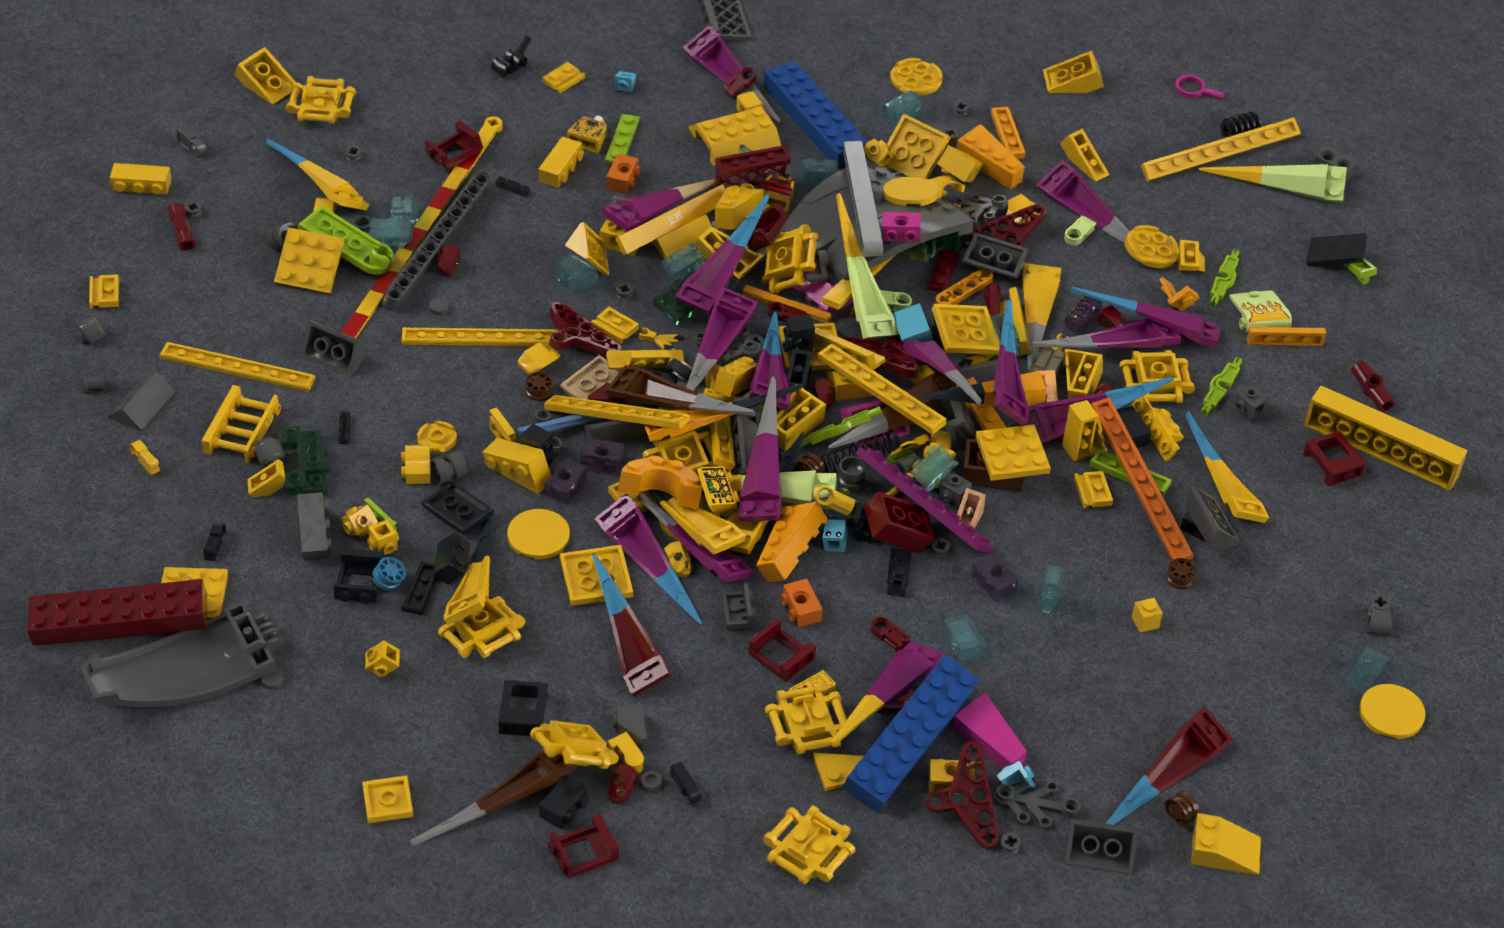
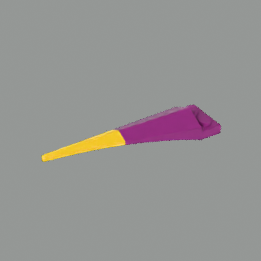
(903, 671)

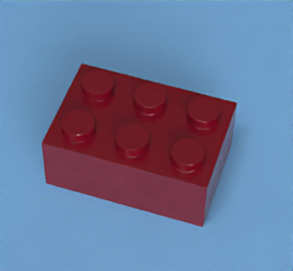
(899, 522)

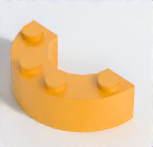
(662, 475)

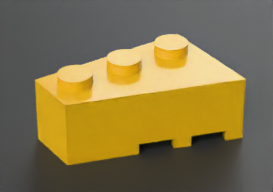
(959, 164)
(736, 206)
(711, 241)
(1082, 372)
(802, 416)
(1083, 431)
(519, 463)

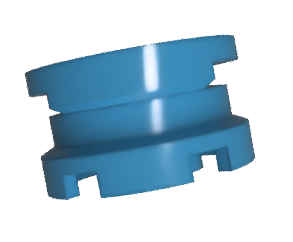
(388, 575)

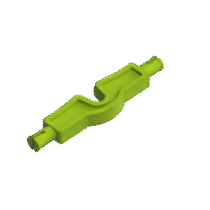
(1222, 284)
(1216, 392)
(847, 424)

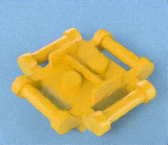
(321, 102)
(790, 257)
(1158, 366)
(684, 448)
(483, 627)
(806, 718)
(576, 742)
(809, 845)

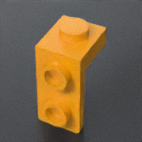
(1181, 299)

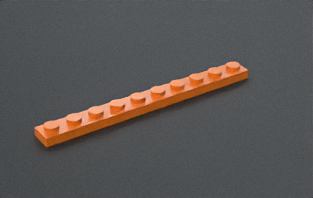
(1142, 481)

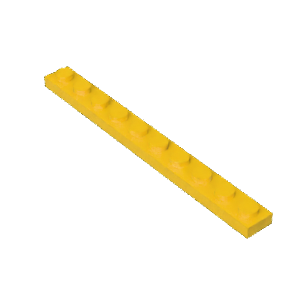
(1220, 149)

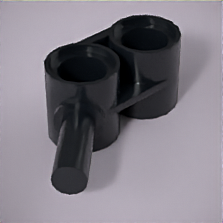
(512, 60)
(859, 524)

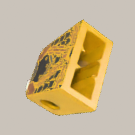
(589, 132)

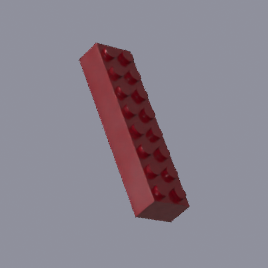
(117, 612)

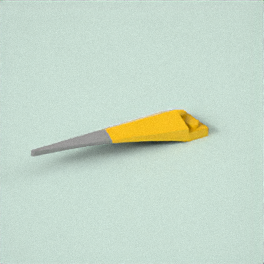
(1039, 292)

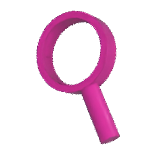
(1204, 91)

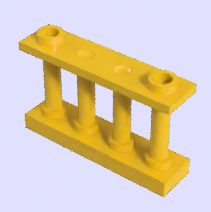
(227, 413)

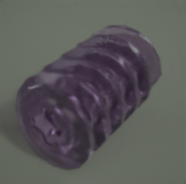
(1082, 314)

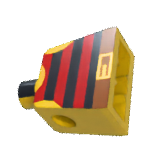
(779, 190)

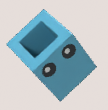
(835, 535)

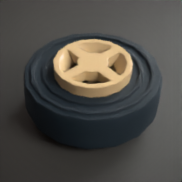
(680, 369)

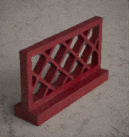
(754, 161)

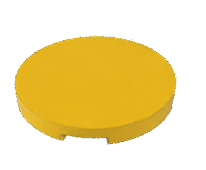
(916, 76)
(911, 191)
(1152, 247)
(538, 534)
(1392, 711)

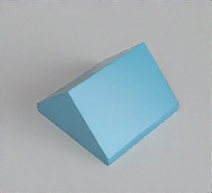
(912, 324)

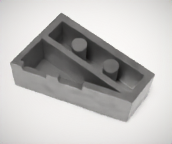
(313, 526)

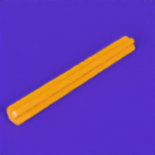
(768, 298)

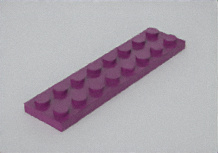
(922, 497)

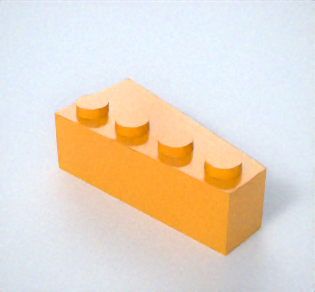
(997, 160)
(790, 539)

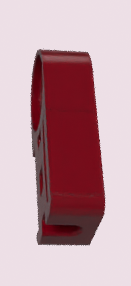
(738, 83)
(786, 311)
(892, 635)

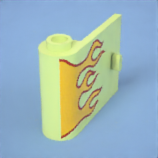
(1261, 310)

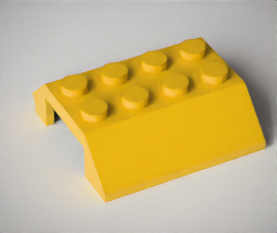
(728, 132)

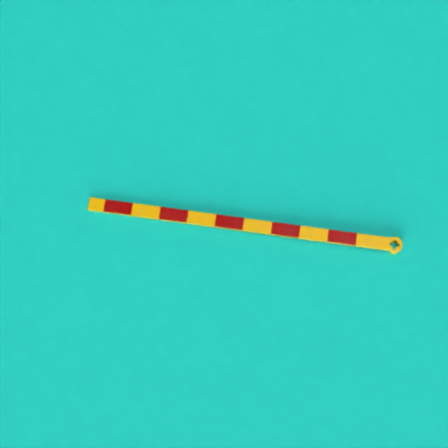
(420, 231)

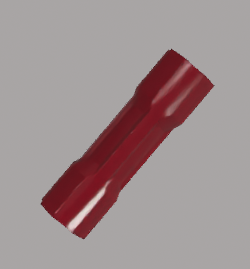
(184, 235)
(992, 297)

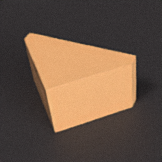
(971, 507)

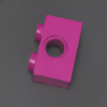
(901, 226)

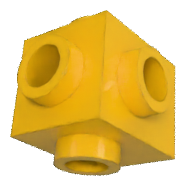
(878, 152)
(358, 520)
(383, 537)
(382, 659)

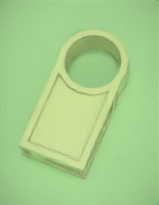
(1082, 228)
(892, 297)

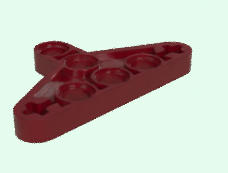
(1015, 230)
(574, 332)
(895, 356)
(970, 808)

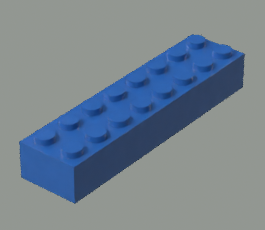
(811, 110)
(910, 734)

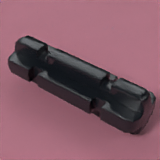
(513, 186)
(344, 427)

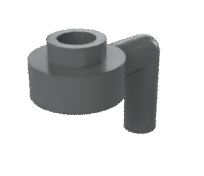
(821, 260)

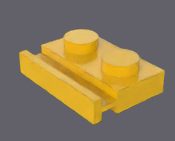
(563, 77)
(104, 291)
(615, 325)
(501, 427)
(1093, 489)

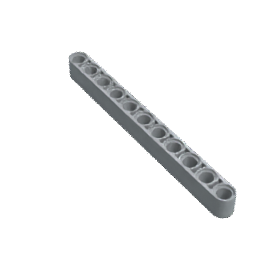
(863, 199)

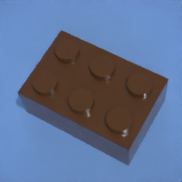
(976, 472)

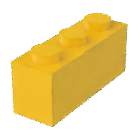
(560, 162)
(140, 178)
(735, 377)

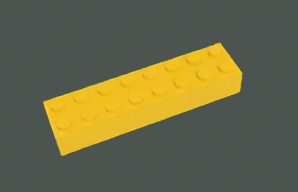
(1386, 437)

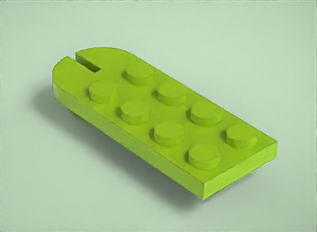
(358, 246)

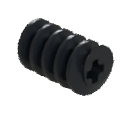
(1240, 124)

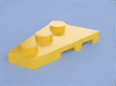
(834, 768)

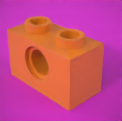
(622, 173)
(802, 603)

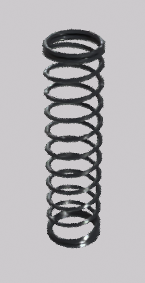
(888, 438)

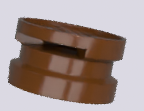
(540, 387)
(810, 462)
(1181, 574)
(1182, 807)

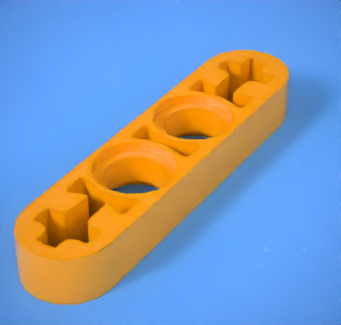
(962, 287)

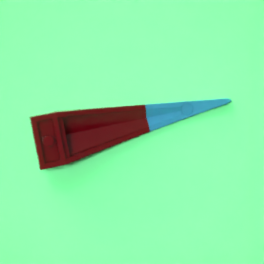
(638, 655)
(1191, 746)

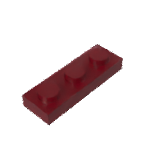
(944, 270)

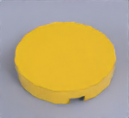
(439, 435)

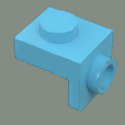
(624, 81)
(1016, 773)

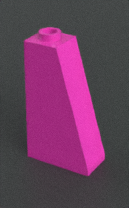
(984, 725)

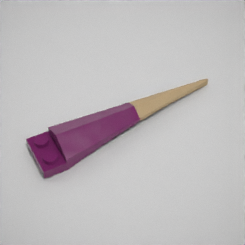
(637, 210)

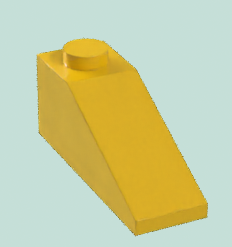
(1083, 155)

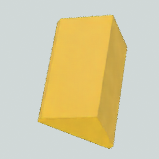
(681, 236)
(589, 248)

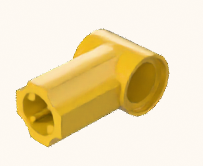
(835, 500)

